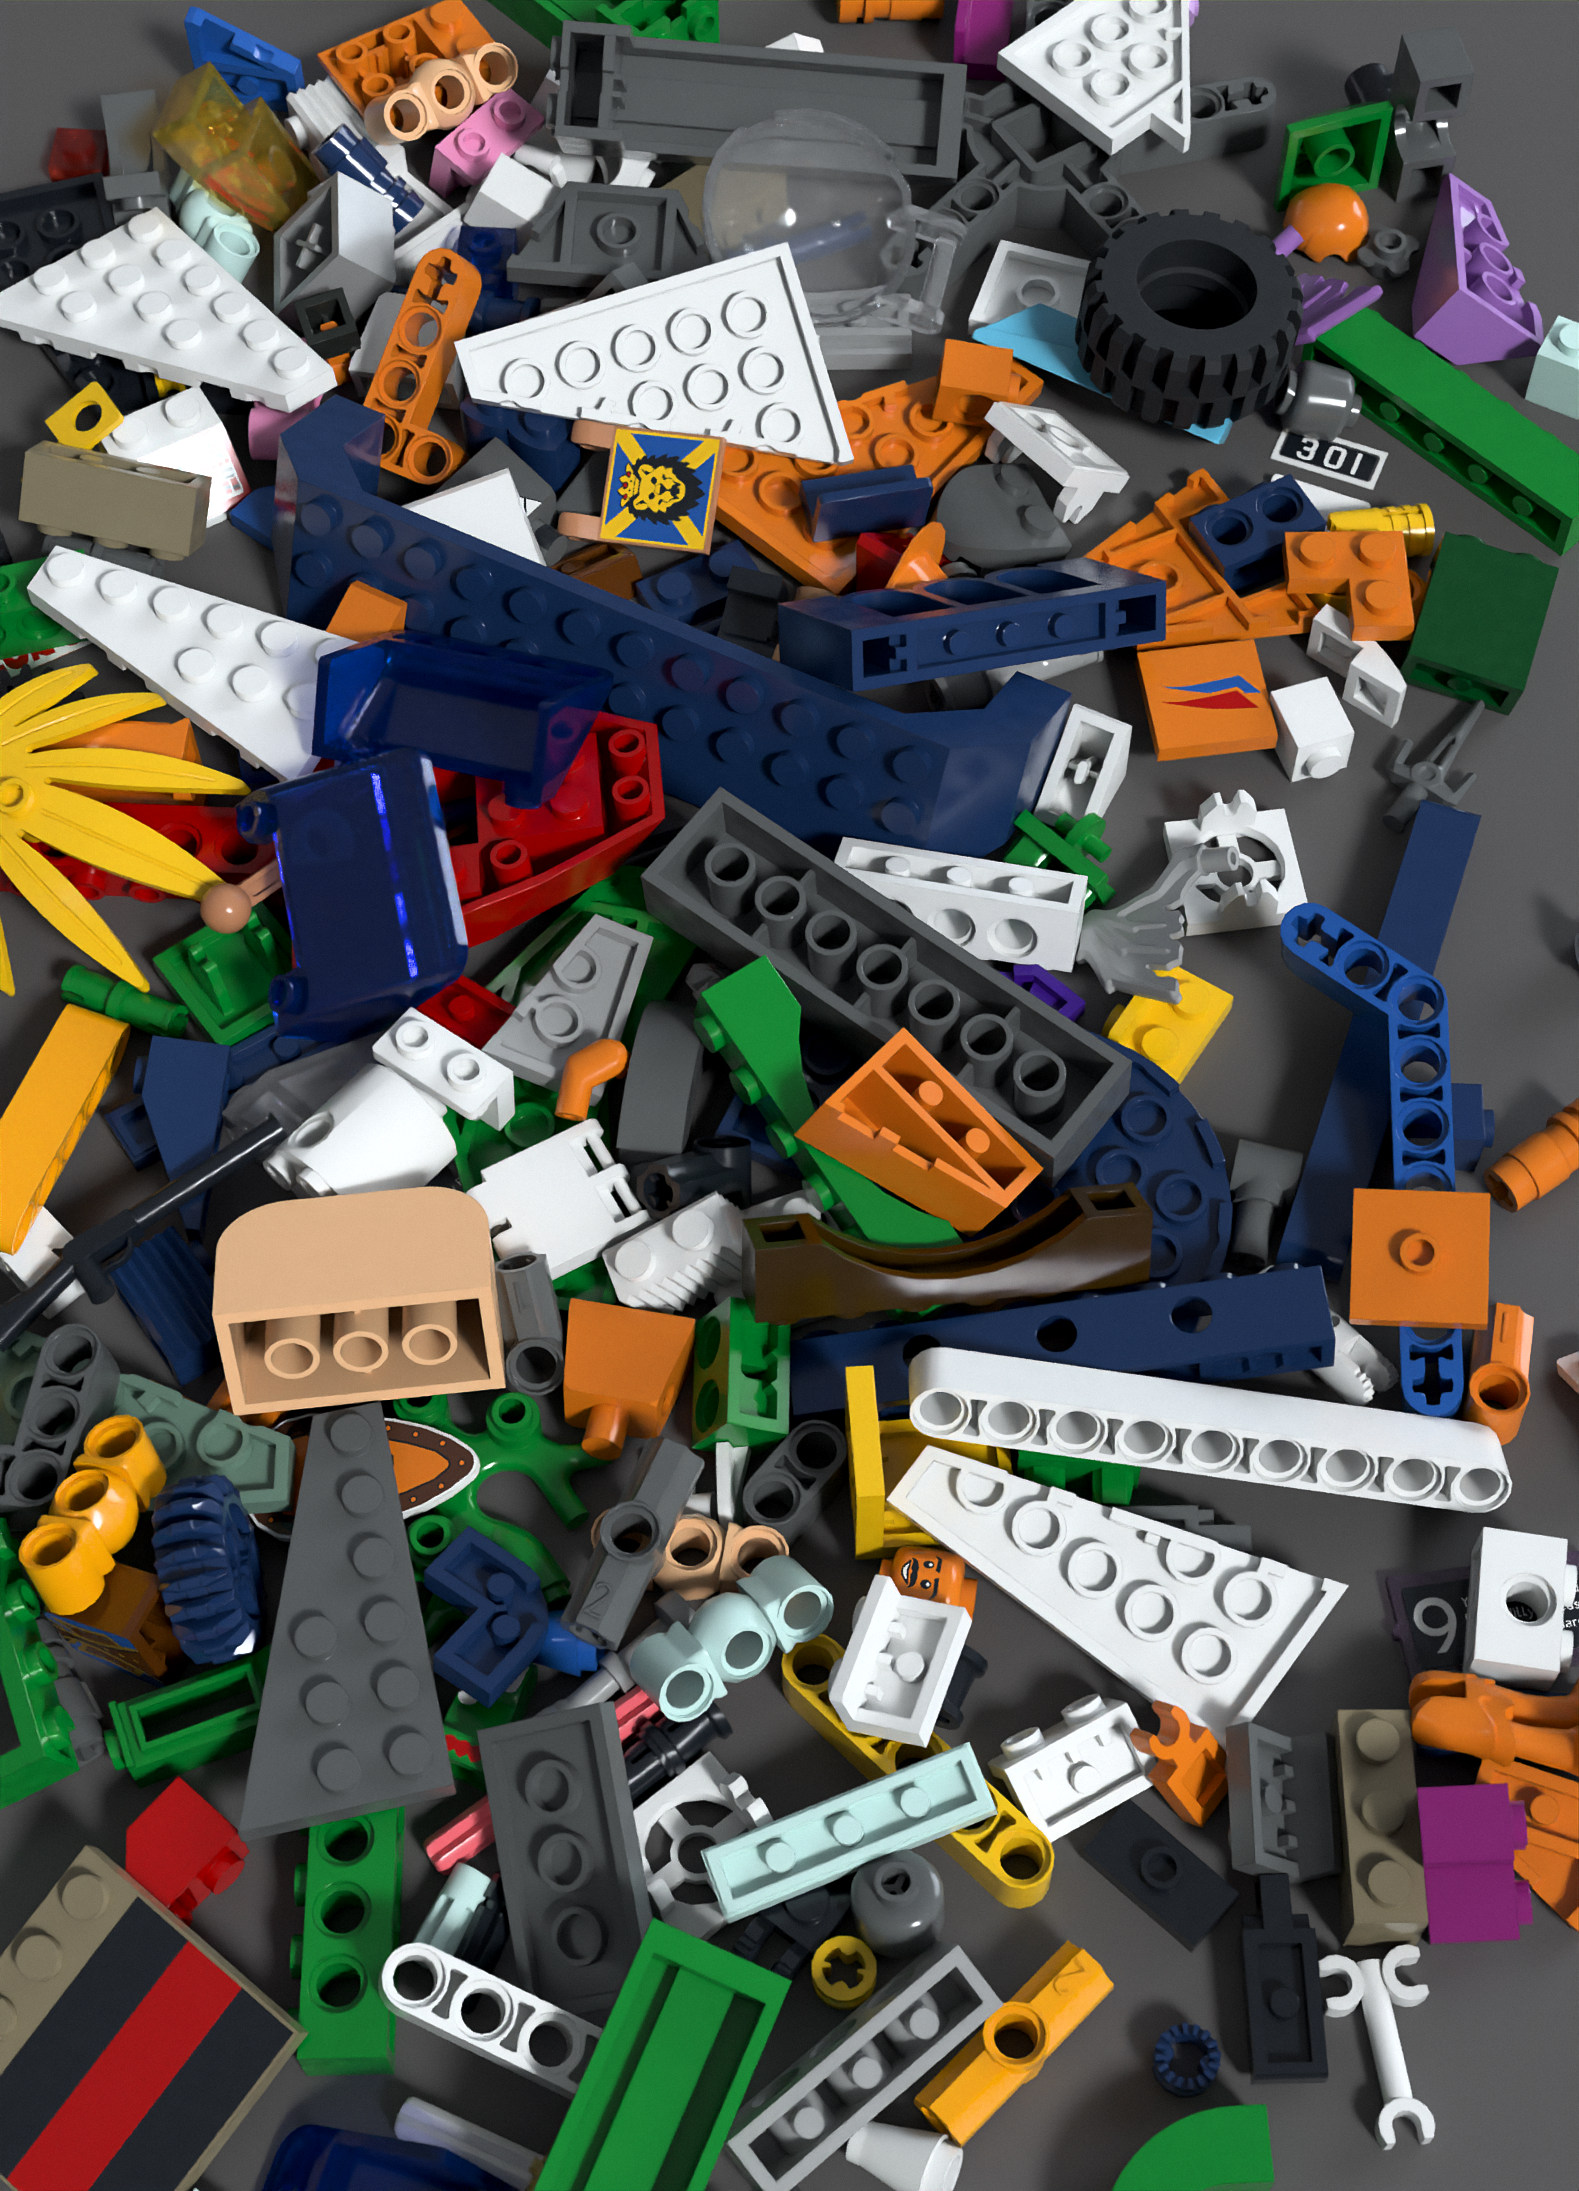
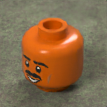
(931, 1576)

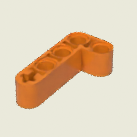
(427, 363)

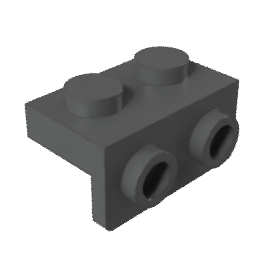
(1283, 1803)

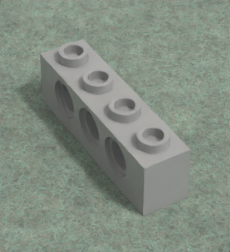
(859, 2068)

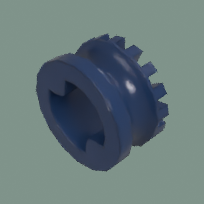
(1207, 2066)

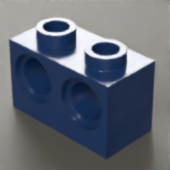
(1248, 531)

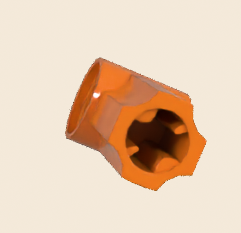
(1499, 1371)

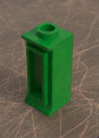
(196, 1744)

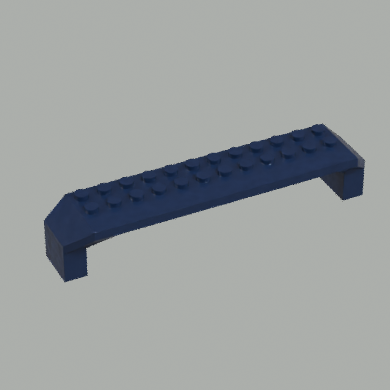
(723, 714)

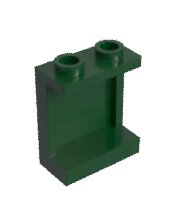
(1479, 623)

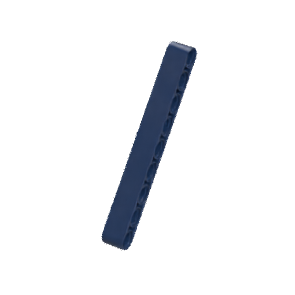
(1359, 1093)

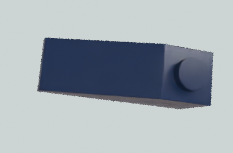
(184, 1099)

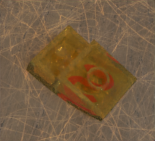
(235, 149)

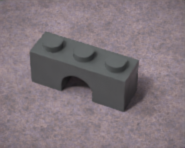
(1427, 87)

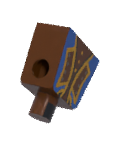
(126, 1628)

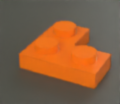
(1362, 565)

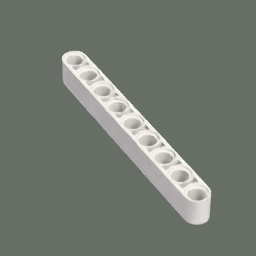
(1207, 1430)

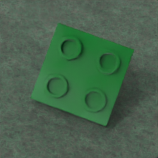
(228, 975)

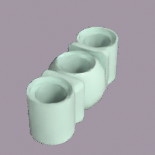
(214, 226)
(731, 1637)

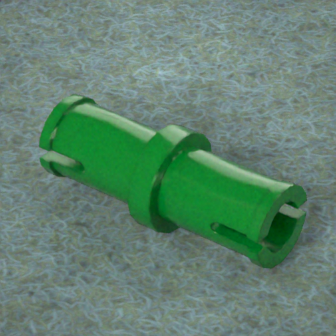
(124, 1002)

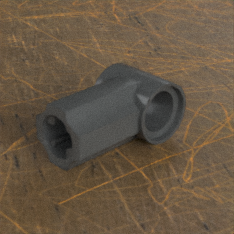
(530, 1320)

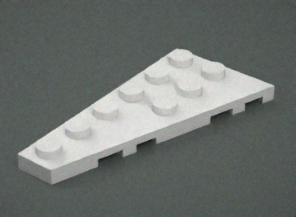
(204, 655)
(1132, 1593)

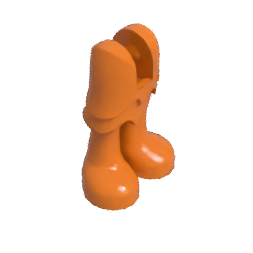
(1494, 1722)

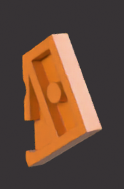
(1552, 1833)

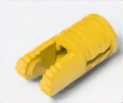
(1413, 520)

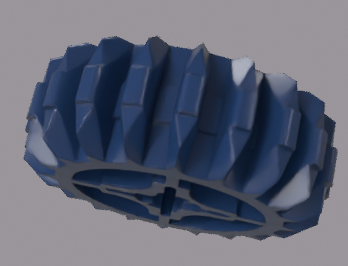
(209, 1569)

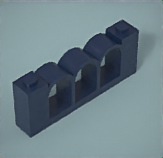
(971, 623)

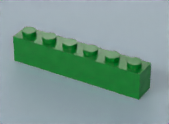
(1458, 426)

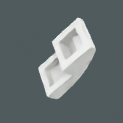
(1370, 674)

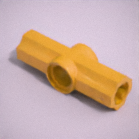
(981, 2076)

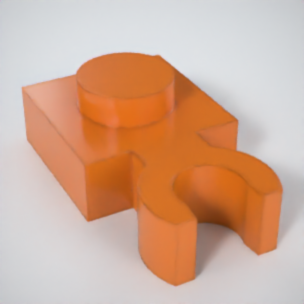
(1189, 1764)

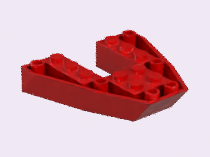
(573, 841)

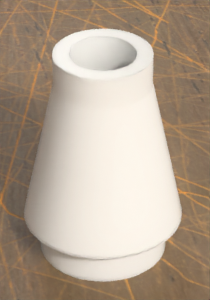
(906, 2157)

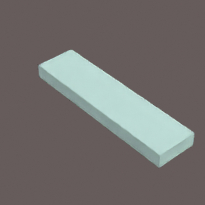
(848, 1832)

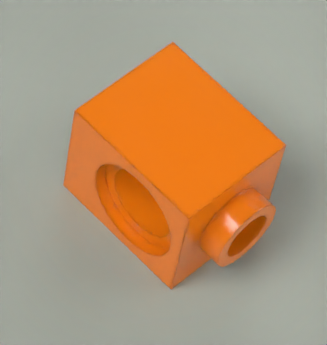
(971, 381)

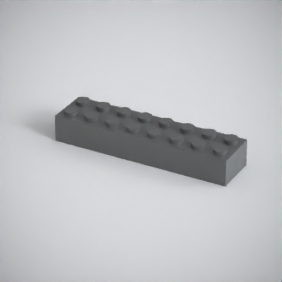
(873, 968)

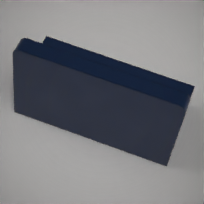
(865, 502)

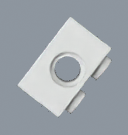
(1525, 1570)

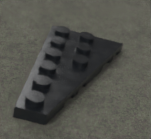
(45, 226)

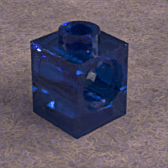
(488, 251)

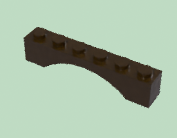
(1076, 1243)

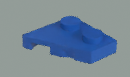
(243, 61)

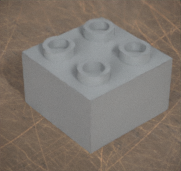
(332, 243)

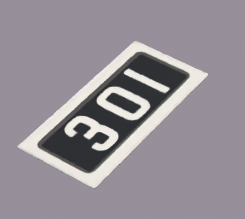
(1335, 459)

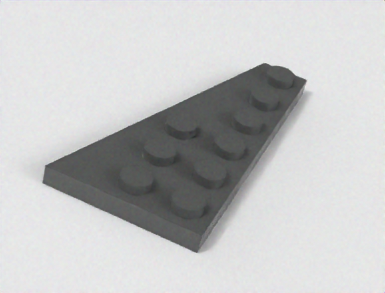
(349, 1674)

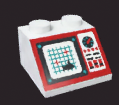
(185, 436)

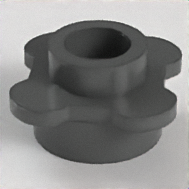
(1387, 253)

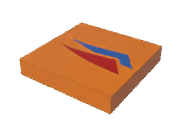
(1206, 700)

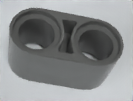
(790, 1482)

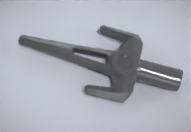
(1425, 778)

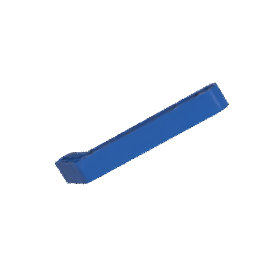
(1409, 1101)

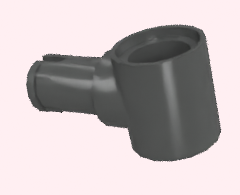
(1262, 1188)

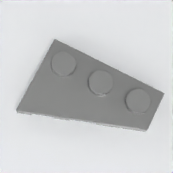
(574, 1004)

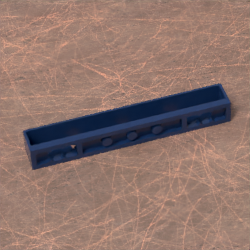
(1256, 1330)

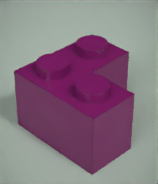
(1469, 1863)

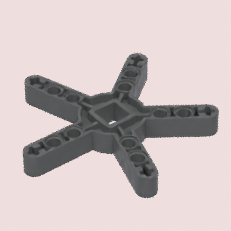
(1081, 182)

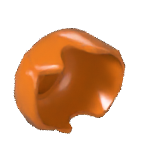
(1329, 221)

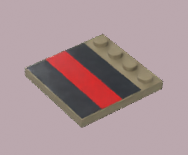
(124, 2041)

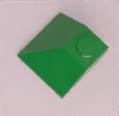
(1334, 147)

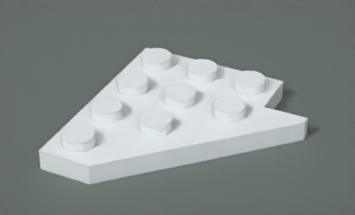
(1110, 69)

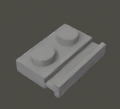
(866, 345)

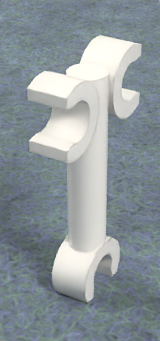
(1377, 1987)

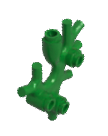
(499, 1449)

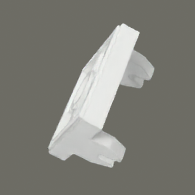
(1059, 451)
(1239, 906)
(700, 1781)

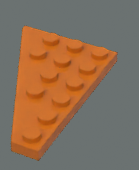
(884, 431)

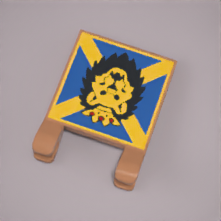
(656, 488)

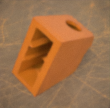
(623, 1372)

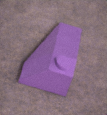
(1468, 289)

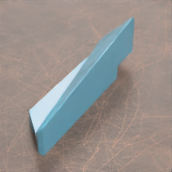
(1048, 341)

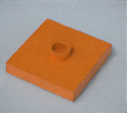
(1420, 1259)

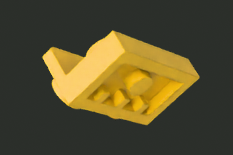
(1168, 1032)

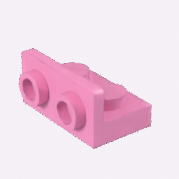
(476, 144)

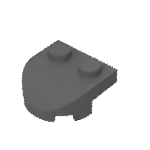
(999, 519)

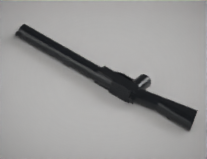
(86, 1252)

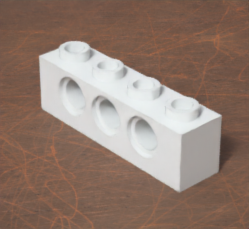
(978, 903)

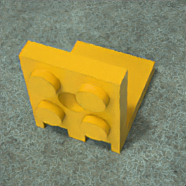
(880, 1458)

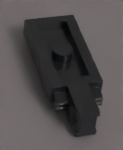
(1282, 1990)

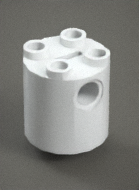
(366, 1139)

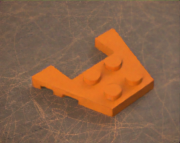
(1198, 599)

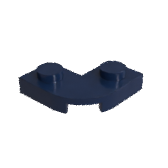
(504, 1613)

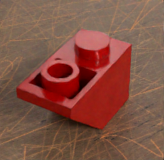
(183, 1850)

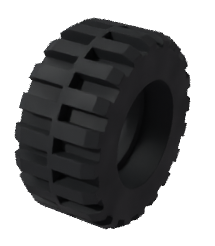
(1197, 268)

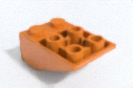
(391, 54)

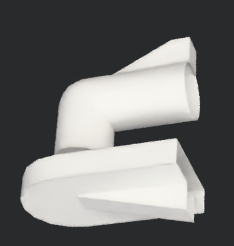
(731, 1474)

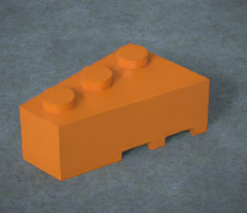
(922, 1137)

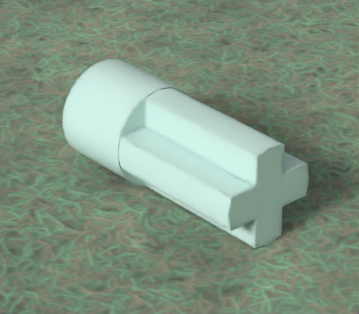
(453, 1909)

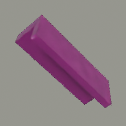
(979, 35)

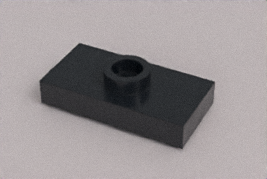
(1160, 1875)

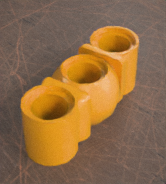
(93, 1515)

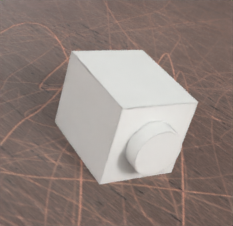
(1311, 730)

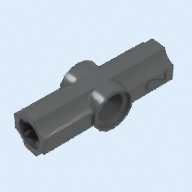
(617, 1579)

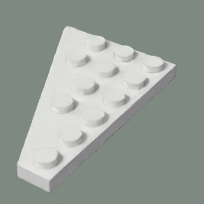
(165, 311)
(686, 354)

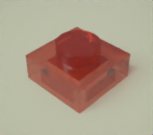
(78, 153)

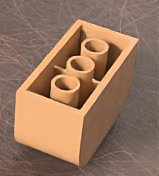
(357, 1300)

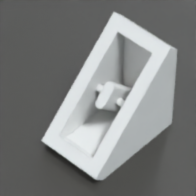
(1085, 767)

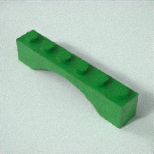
(756, 1030)

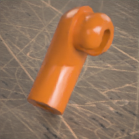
(587, 1069)

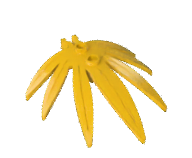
(82, 825)

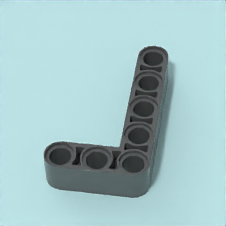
(54, 1399)

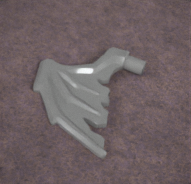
(1140, 935)

